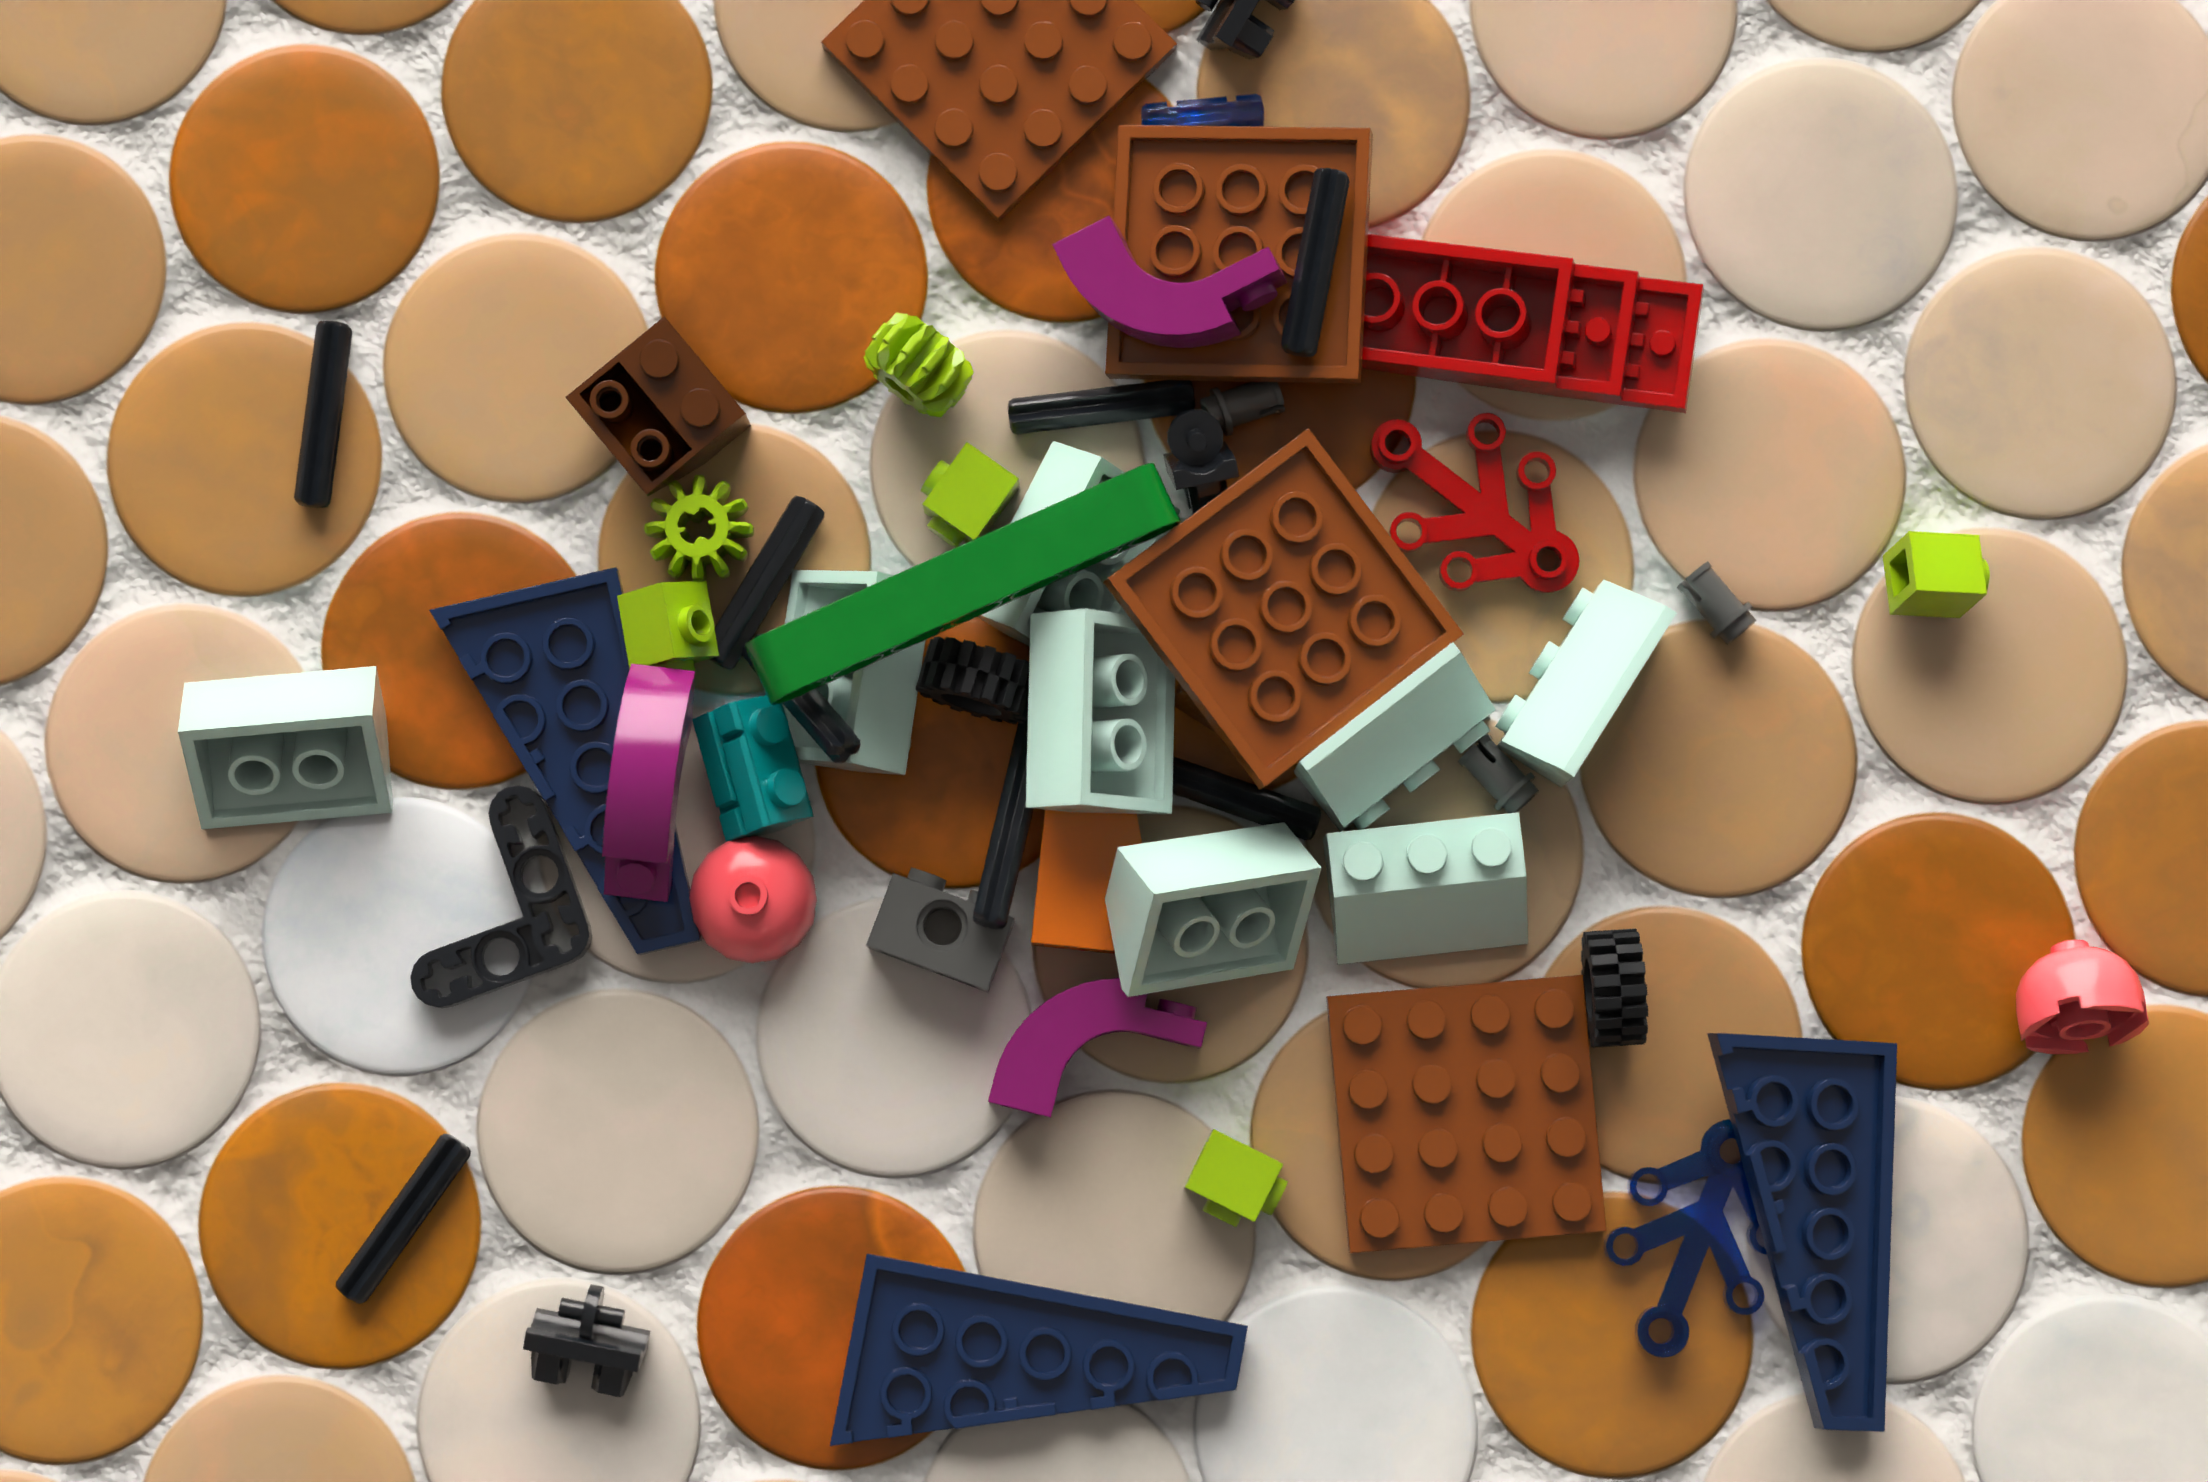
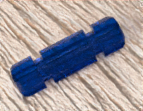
(1244, 111)

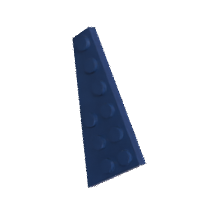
(555, 683)
(1820, 1174)
(983, 1350)

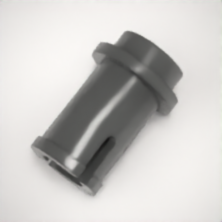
(1243, 404)
(1717, 603)
(1499, 775)

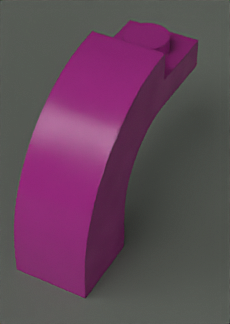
(1159, 309)
(646, 781)
(1057, 1029)

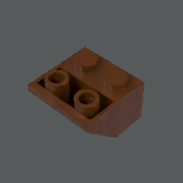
(659, 408)

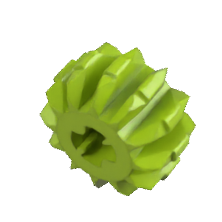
(918, 364)
(695, 508)

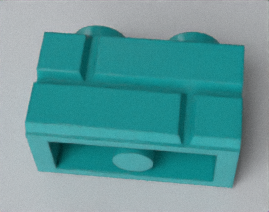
(752, 767)

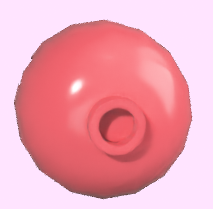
(753, 899)
(2077, 997)

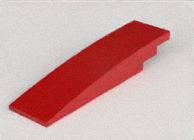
(1529, 323)

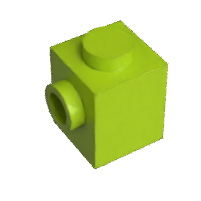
(967, 495)
(1935, 574)
(668, 625)
(1235, 1180)

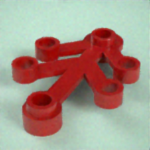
(1482, 512)

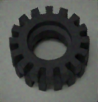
(975, 680)
(1614, 987)

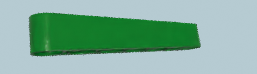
(962, 584)

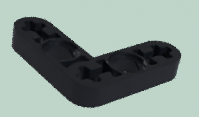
(526, 932)

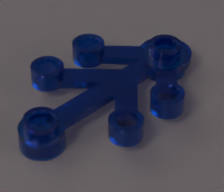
(1702, 1227)

